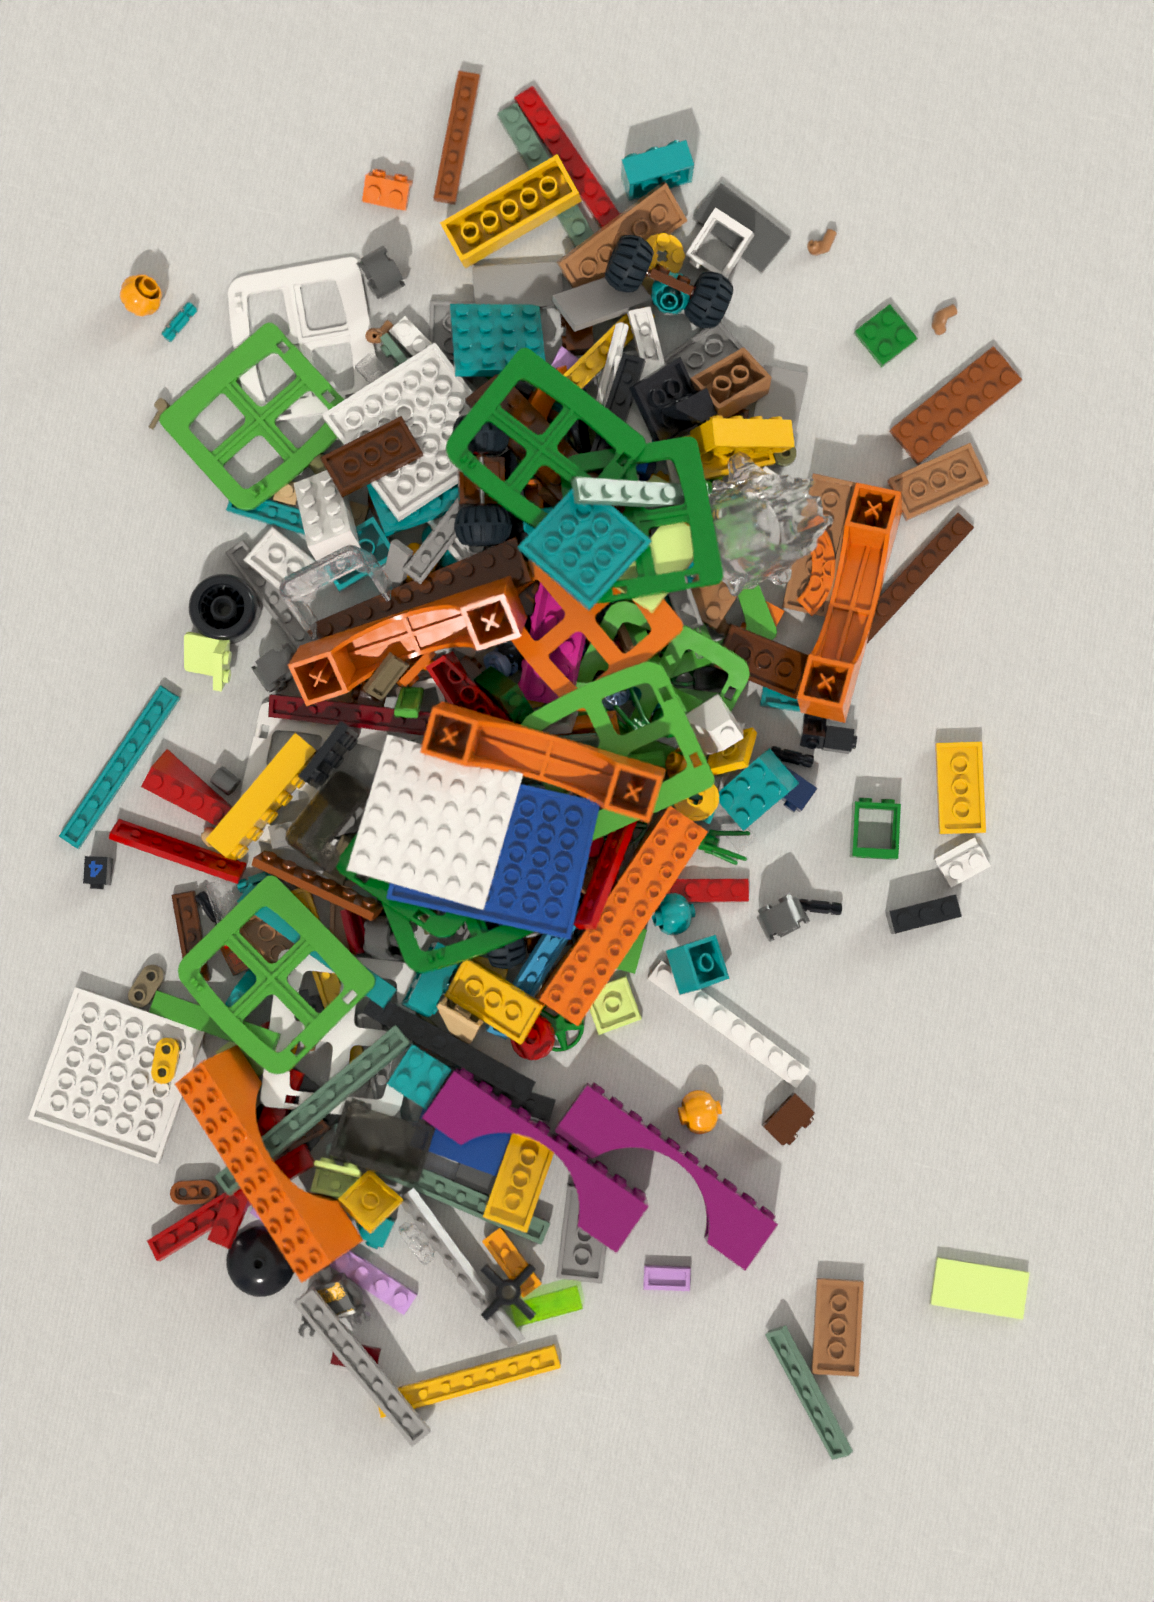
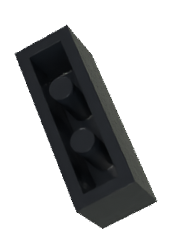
(923, 914)

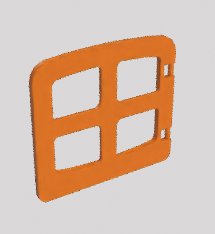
(663, 622)

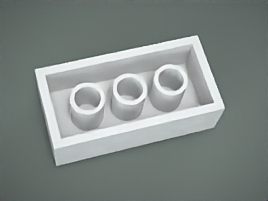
(325, 515)

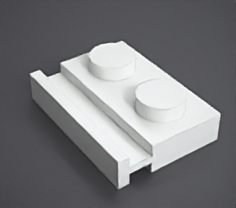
(962, 862)

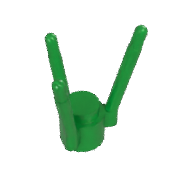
(636, 723)
(710, 845)

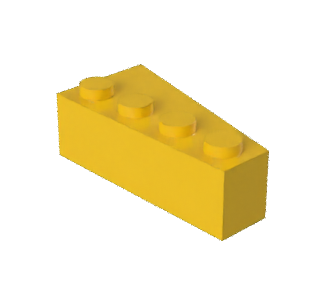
(744, 435)

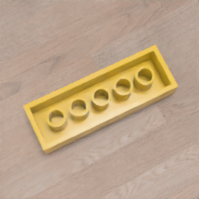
(511, 211)
(262, 800)

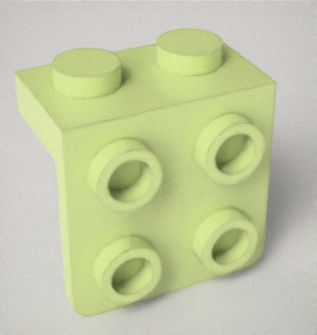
(208, 657)
(332, 1178)

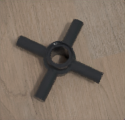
(516, 1299)

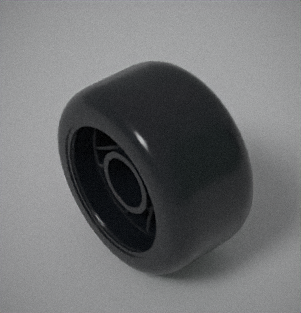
(213, 595)

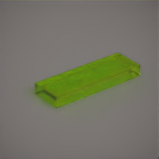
(549, 1305)

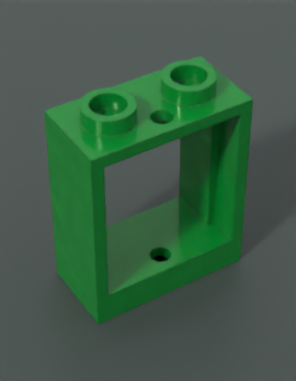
(875, 853)

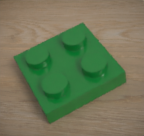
(885, 335)

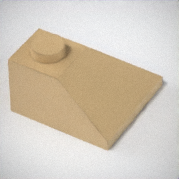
(459, 1021)

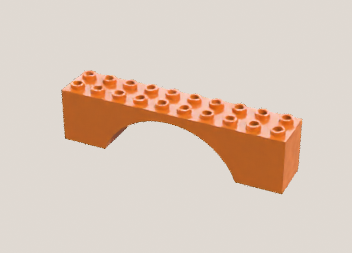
(862, 566)
(465, 619)
(498, 744)
(631, 903)
(304, 1227)

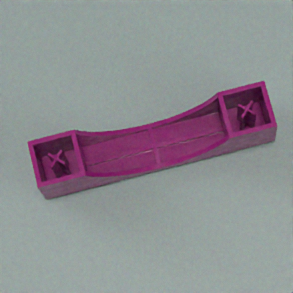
(605, 1201)
(732, 1219)

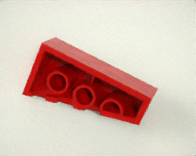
(459, 688)
(181, 786)

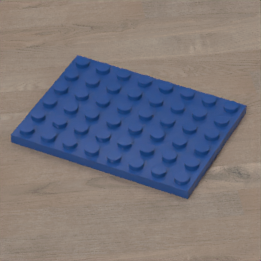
(537, 868)

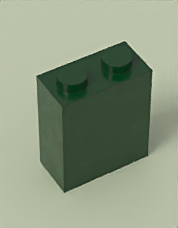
(504, 694)

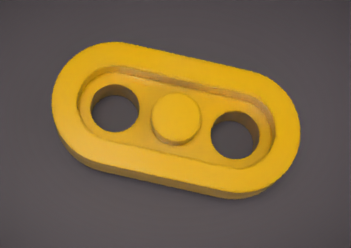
(166, 1061)

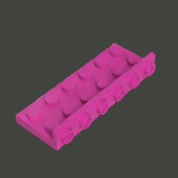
(565, 657)

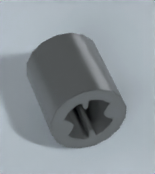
(225, 780)

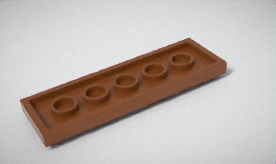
(955, 405)

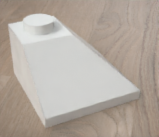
(714, 726)

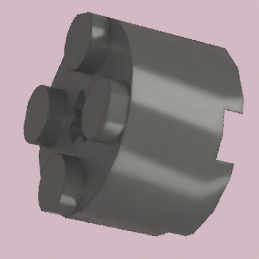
(381, 272)
(273, 669)
(782, 917)
(380, 939)

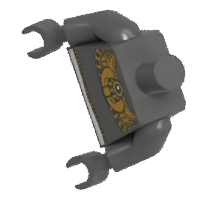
(341, 1295)

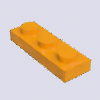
(510, 1259)

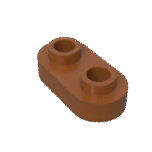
(194, 1192)

